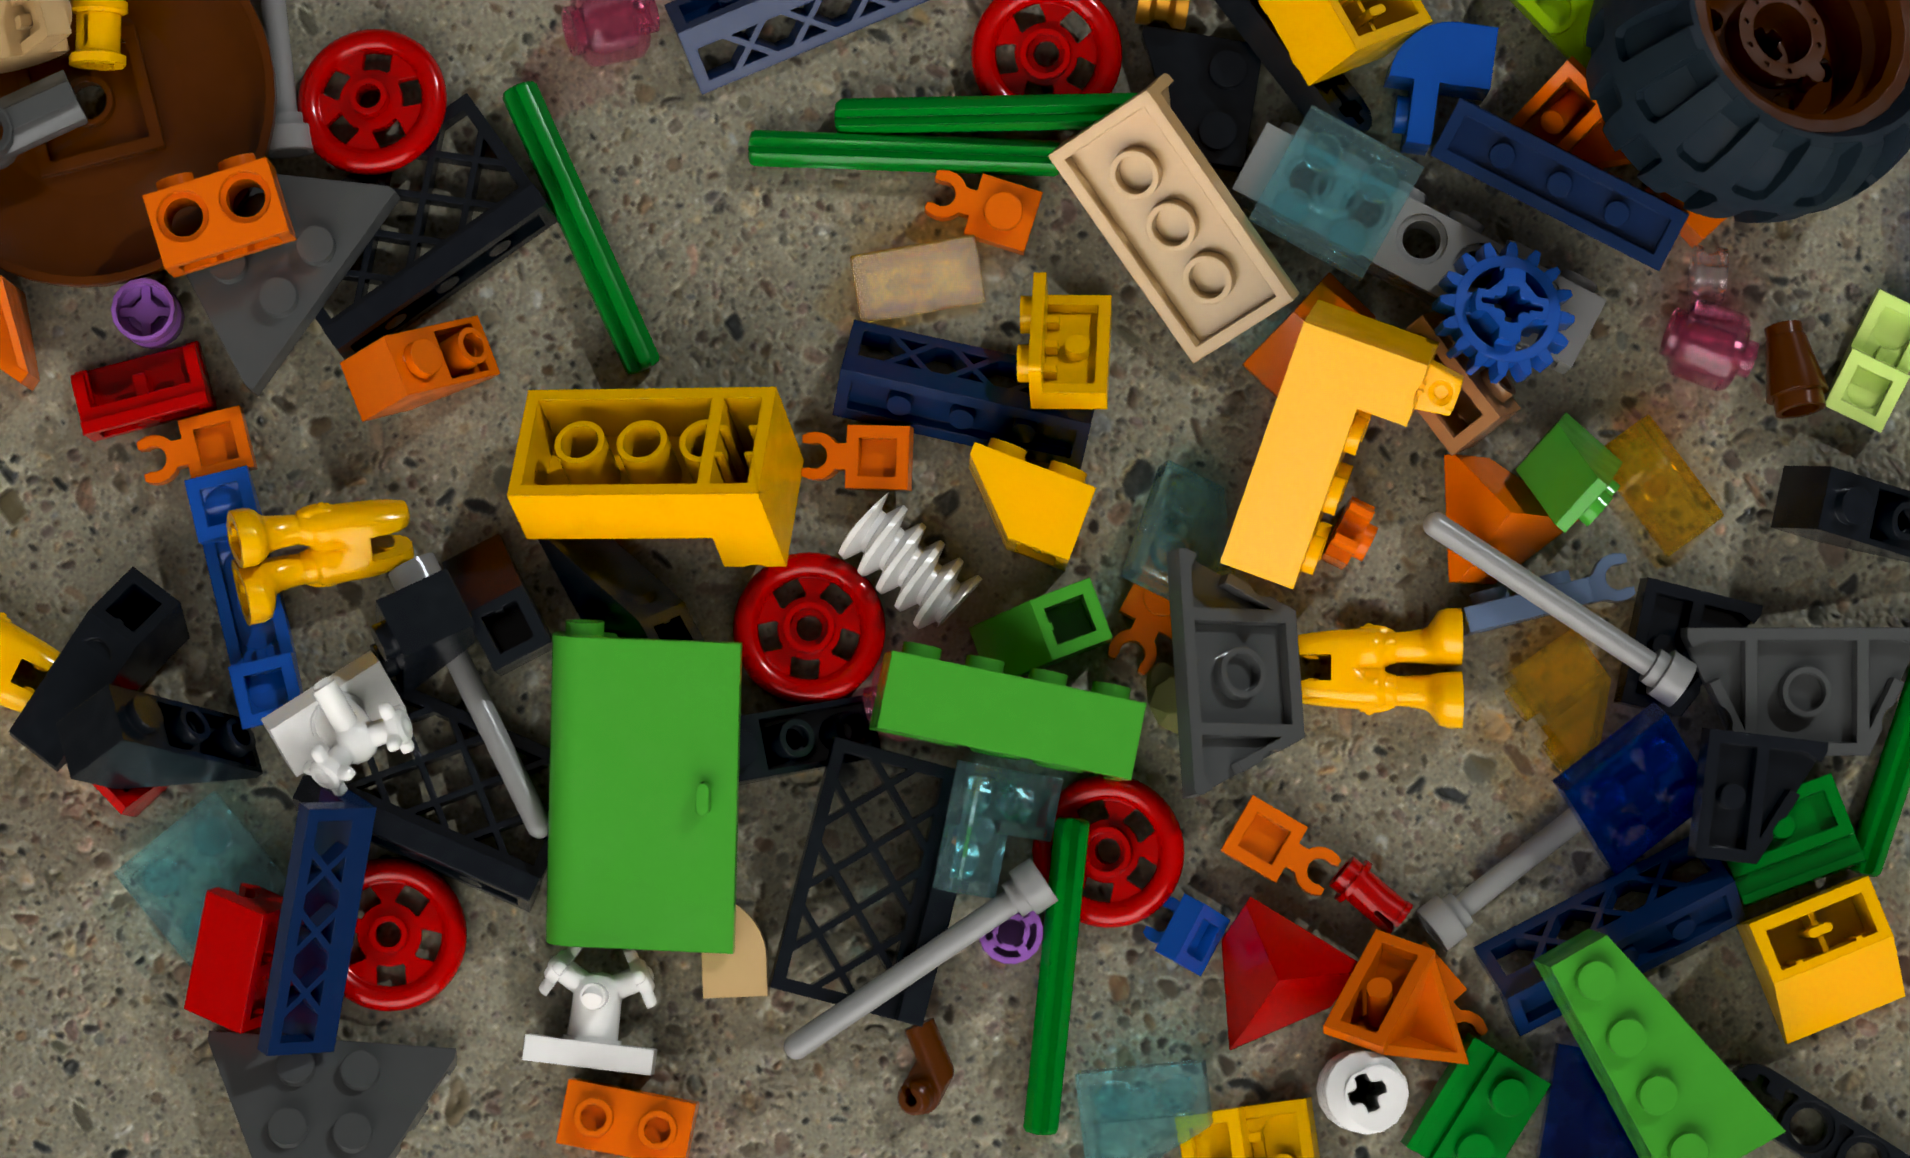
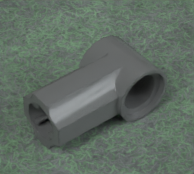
(38, 115)

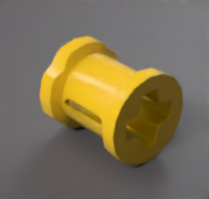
(98, 34)

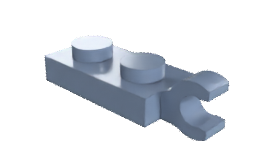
(1496, 609)

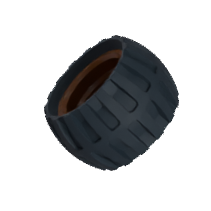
(1754, 99)

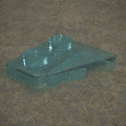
(1142, 1108)

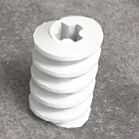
(907, 564)
(1385, 1102)

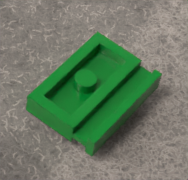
(1805, 845)
(1476, 1106)

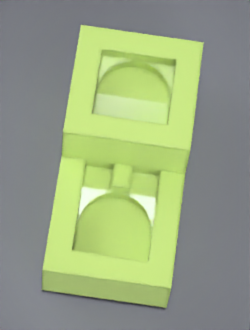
(1874, 363)

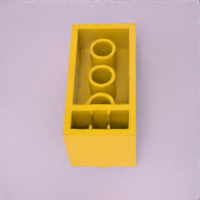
(1333, 385)
(660, 468)

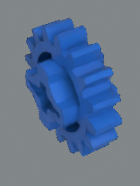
(1482, 329)

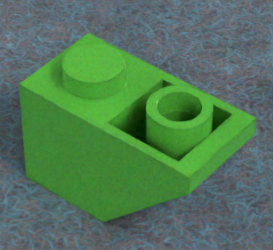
(1570, 474)
(1044, 629)

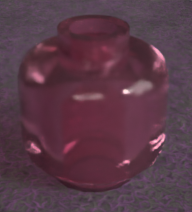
(609, 29)
(1708, 345)

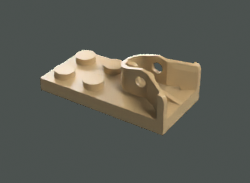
(1173, 222)

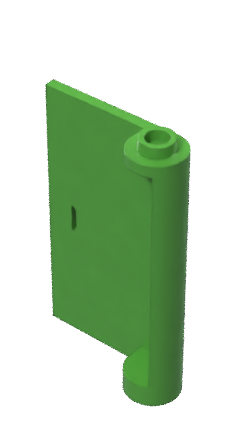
(632, 831)

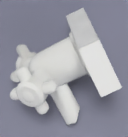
(341, 723)
(595, 1016)

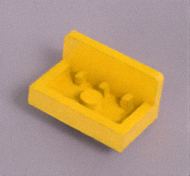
(1066, 348)

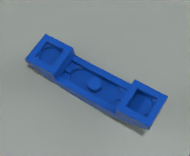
(262, 654)

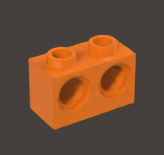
(222, 233)
(626, 1121)

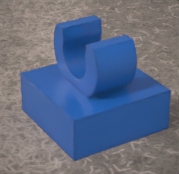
(1190, 933)

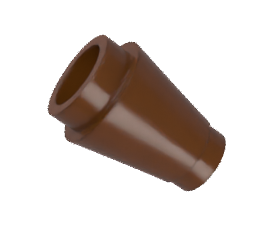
(1792, 372)

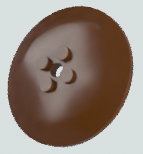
(187, 99)

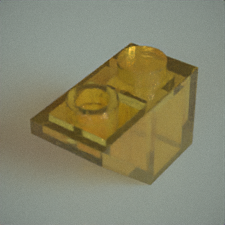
(1564, 694)

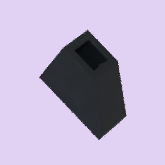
(500, 605)
(421, 629)

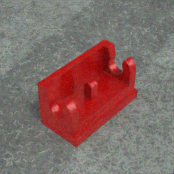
(143, 392)
(234, 956)

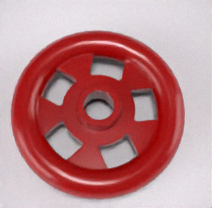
(1000, 28)
(419, 121)
(836, 675)
(1163, 848)
(441, 915)

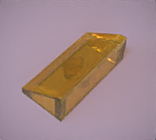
(917, 278)
(1661, 487)

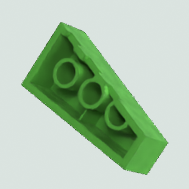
(1008, 713)
(1648, 1060)

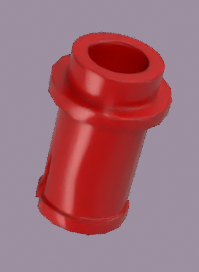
(1369, 895)

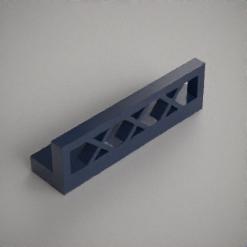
(707, 21)
(1559, 184)
(956, 405)
(317, 925)
(1667, 925)

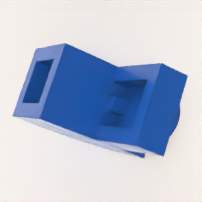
(1436, 61)

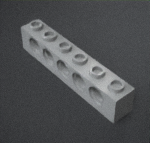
(1452, 238)

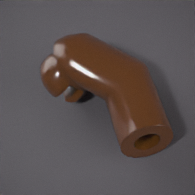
(930, 1073)

